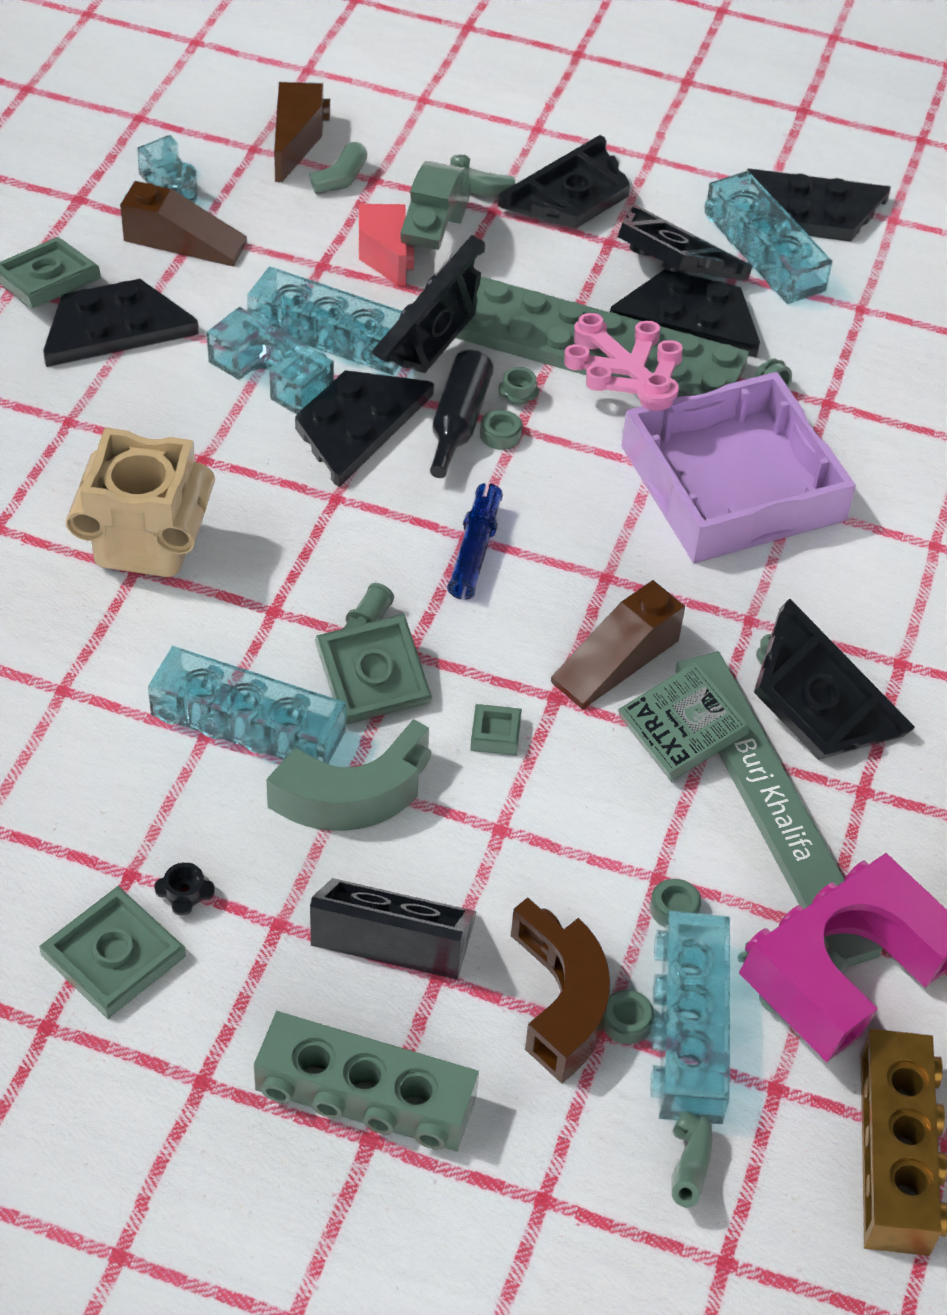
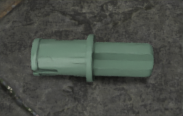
(372, 605)

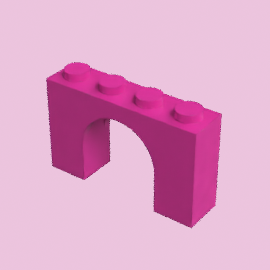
(803, 983)

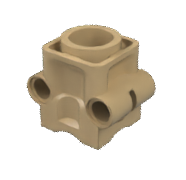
(141, 502)

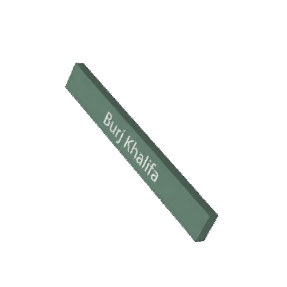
(780, 811)

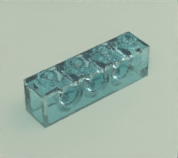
(768, 237)
(323, 316)
(245, 707)
(703, 945)

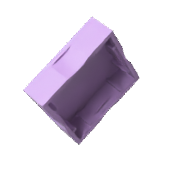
(737, 467)

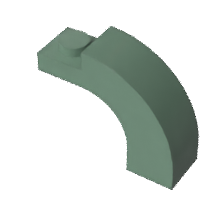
(436, 197)
(350, 796)

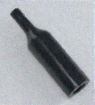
(459, 406)

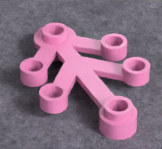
(653, 389)

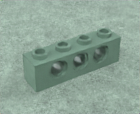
(351, 1058)

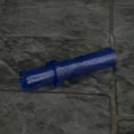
(479, 527)

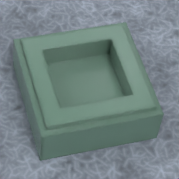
(496, 729)

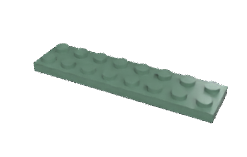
(543, 326)

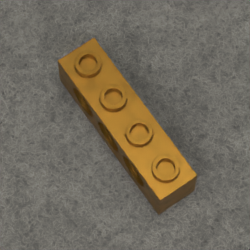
(889, 1216)

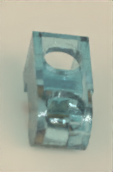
(162, 167)

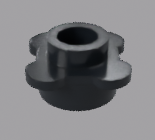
(182, 876)

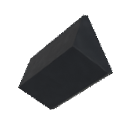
(390, 927)

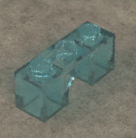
(250, 343)

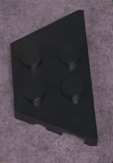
(571, 187)
(824, 205)
(677, 247)
(693, 307)
(437, 313)
(113, 321)
(358, 417)
(822, 691)

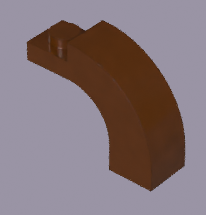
(572, 1025)

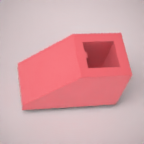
(381, 241)

